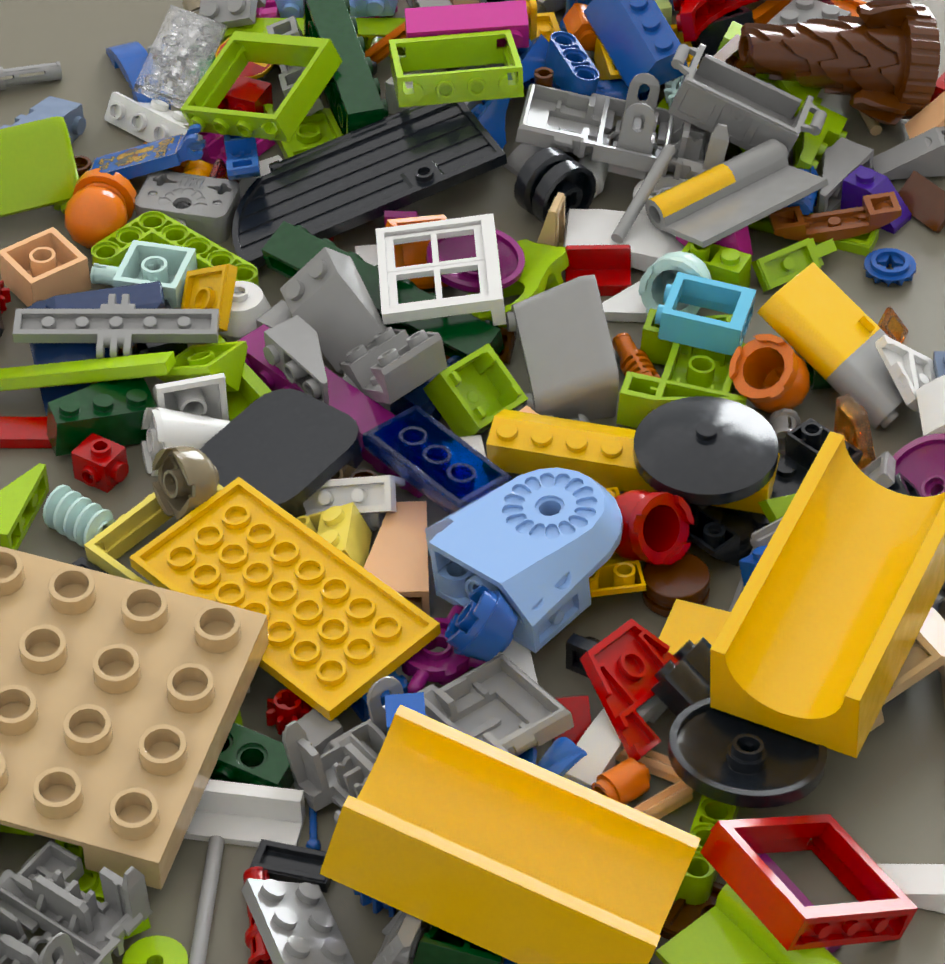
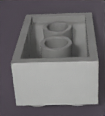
(334, 303)

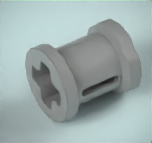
(780, 425)

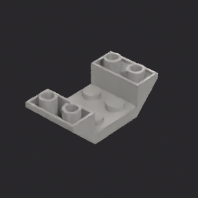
(395, 363)

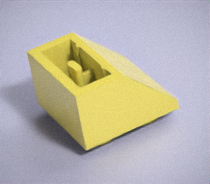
(342, 528)

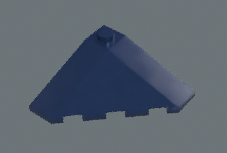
(142, 295)

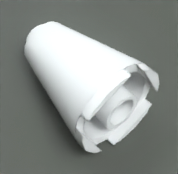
(174, 429)

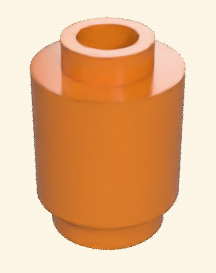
(624, 781)

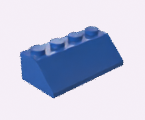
(635, 38)

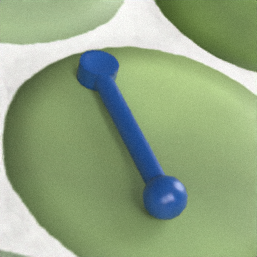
(313, 842)

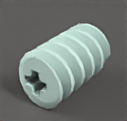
(75, 515)

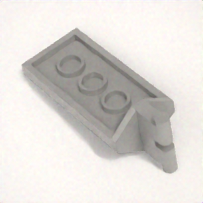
(295, 922)

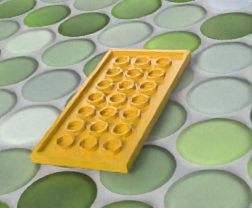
(327, 616)

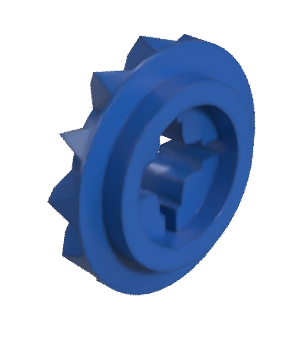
(902, 264)

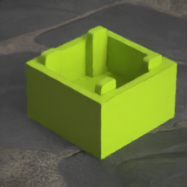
(474, 392)

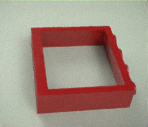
(877, 917)

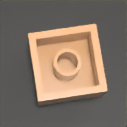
(44, 267)

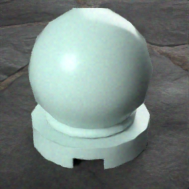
(664, 272)

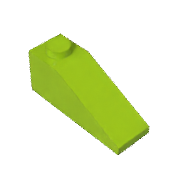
(20, 505)

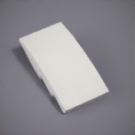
(598, 225)

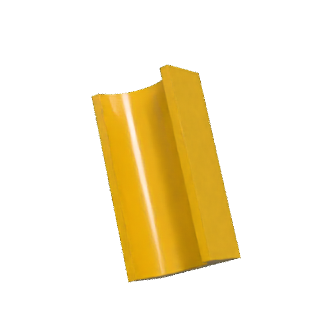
(831, 606)
(506, 851)

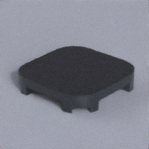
(286, 447)

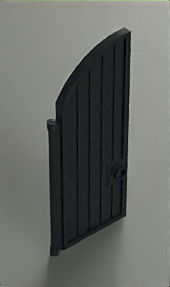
(365, 175)

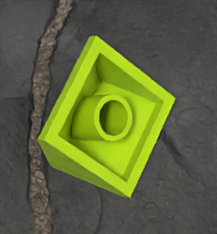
(209, 360)

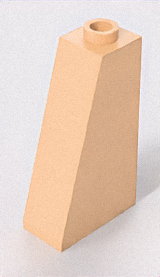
(401, 553)

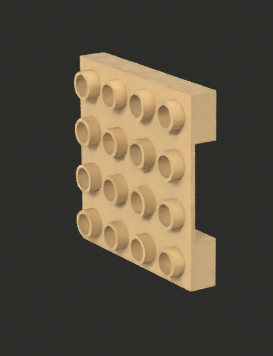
(114, 707)

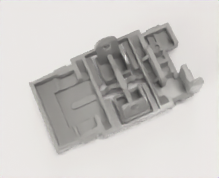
(578, 122)
(488, 703)
(75, 923)

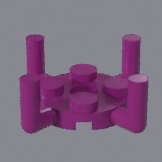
(437, 666)

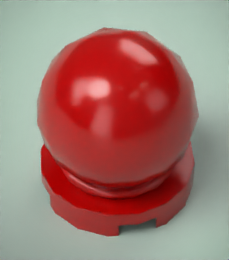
(654, 527)

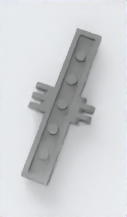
(116, 326)

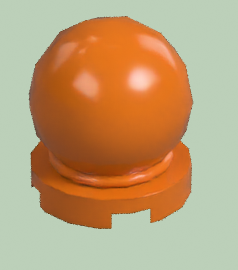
(98, 206)
(770, 373)

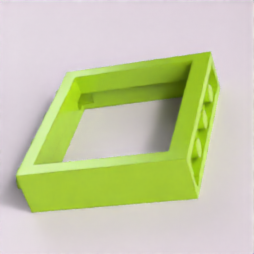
(452, 52)
(314, 53)

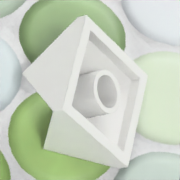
(196, 396)

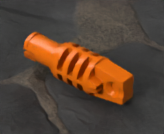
(631, 357)

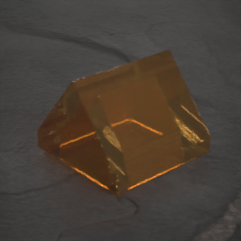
(893, 326)

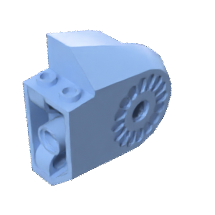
(533, 545)

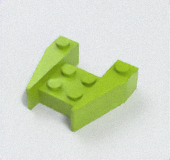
(686, 374)

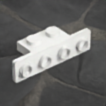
(146, 120)

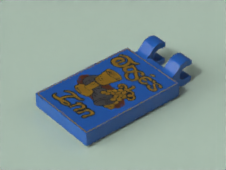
(153, 155)

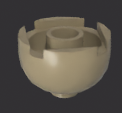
(184, 479)

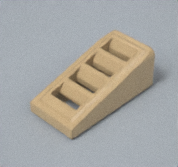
(554, 224)

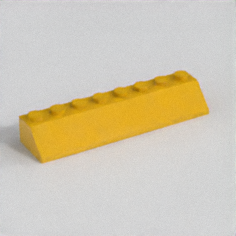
(532, 442)

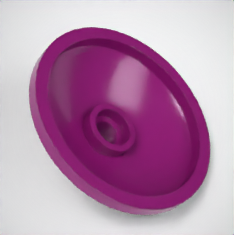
(510, 259)
(923, 464)

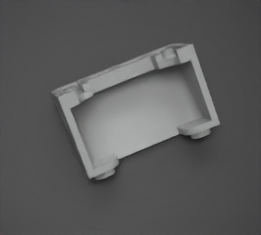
(567, 351)

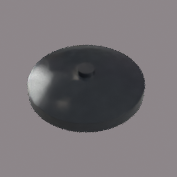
(706, 450)
(741, 759)

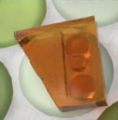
(854, 424)

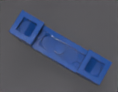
(130, 60)
(241, 157)

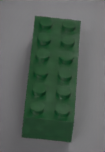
(352, 89)

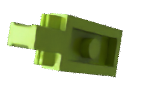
(790, 261)

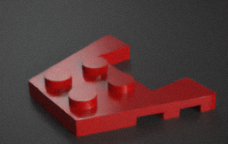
(623, 677)

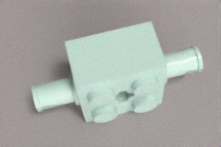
(150, 263)

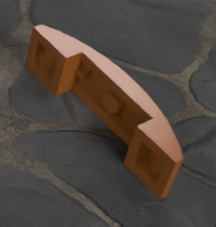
(841, 224)

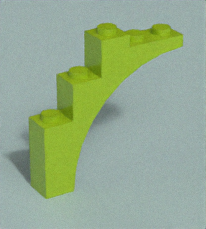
(807, 146)

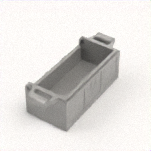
(739, 100)

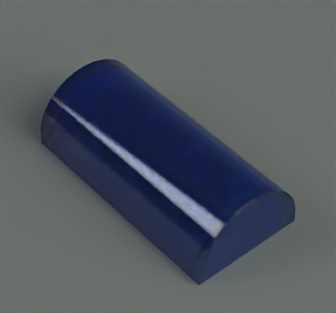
(433, 459)

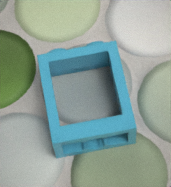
(700, 330)

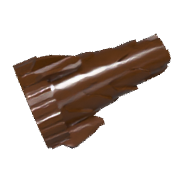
(879, 59)

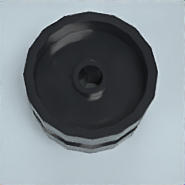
(550, 173)

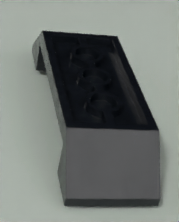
(728, 531)

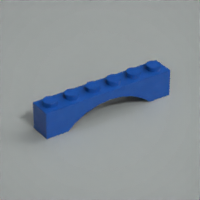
(493, 112)

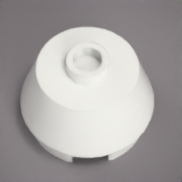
(247, 306)

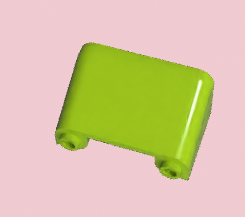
(36, 166)

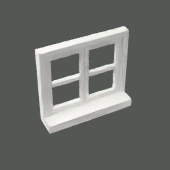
(486, 263)

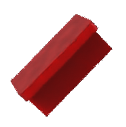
(607, 262)

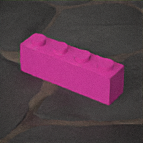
(470, 19)

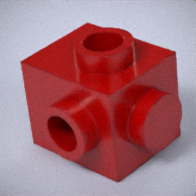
(100, 462)

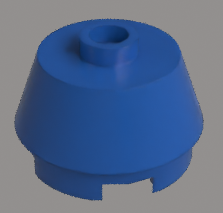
(482, 626)

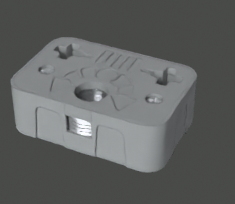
(193, 200)

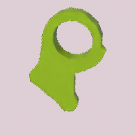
(540, 272)

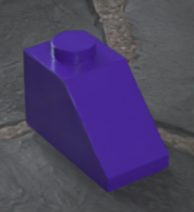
(865, 182)

